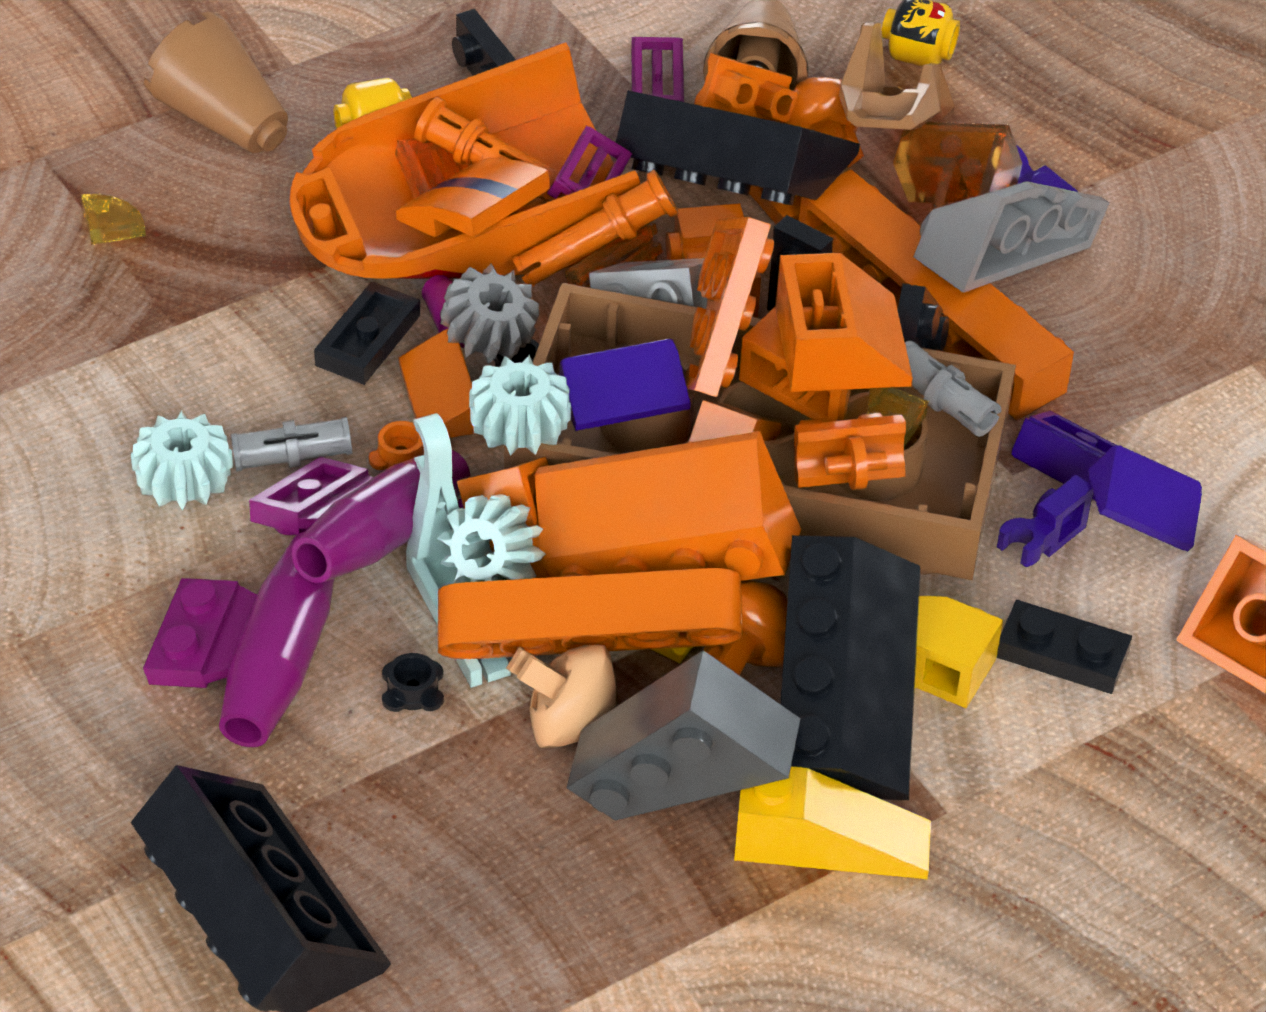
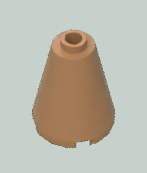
(762, 37)
(215, 83)

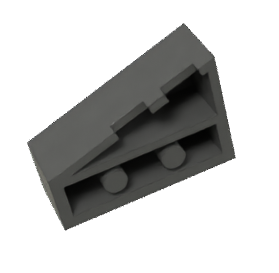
(683, 742)

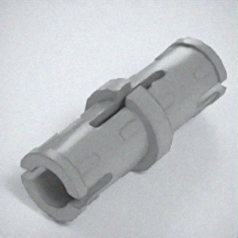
(948, 391)
(291, 443)

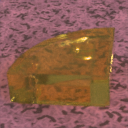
(111, 218)
(897, 402)

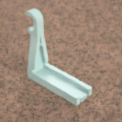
(424, 551)

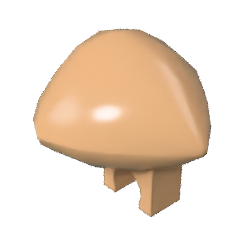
(566, 692)

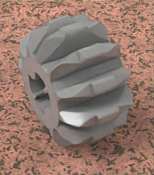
(489, 313)

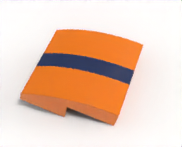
(475, 197)

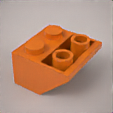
(838, 326)

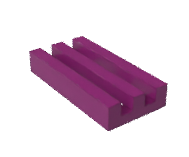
(658, 44)
(605, 146)

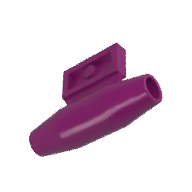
(344, 513)
(243, 636)

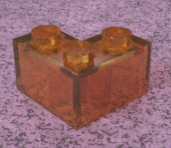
(956, 161)

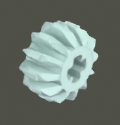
(519, 405)
(181, 460)
(495, 521)

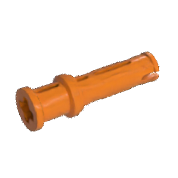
(469, 140)
(618, 218)

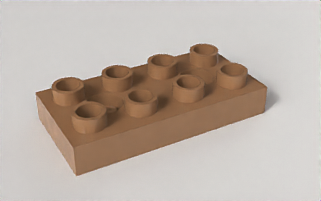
(925, 517)

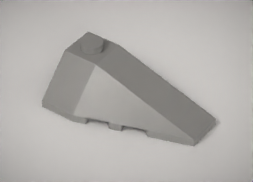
(1007, 232)

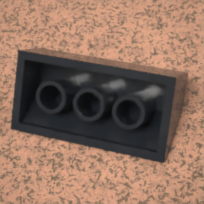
(731, 147)
(852, 662)
(256, 891)

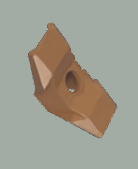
(875, 105)

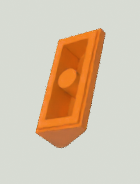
(439, 383)

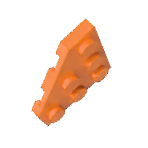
(732, 258)

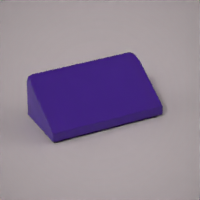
(625, 384)
(1058, 446)
(1147, 496)

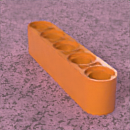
(600, 609)

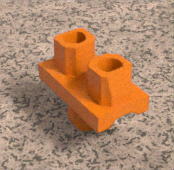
(746, 90)
(849, 450)

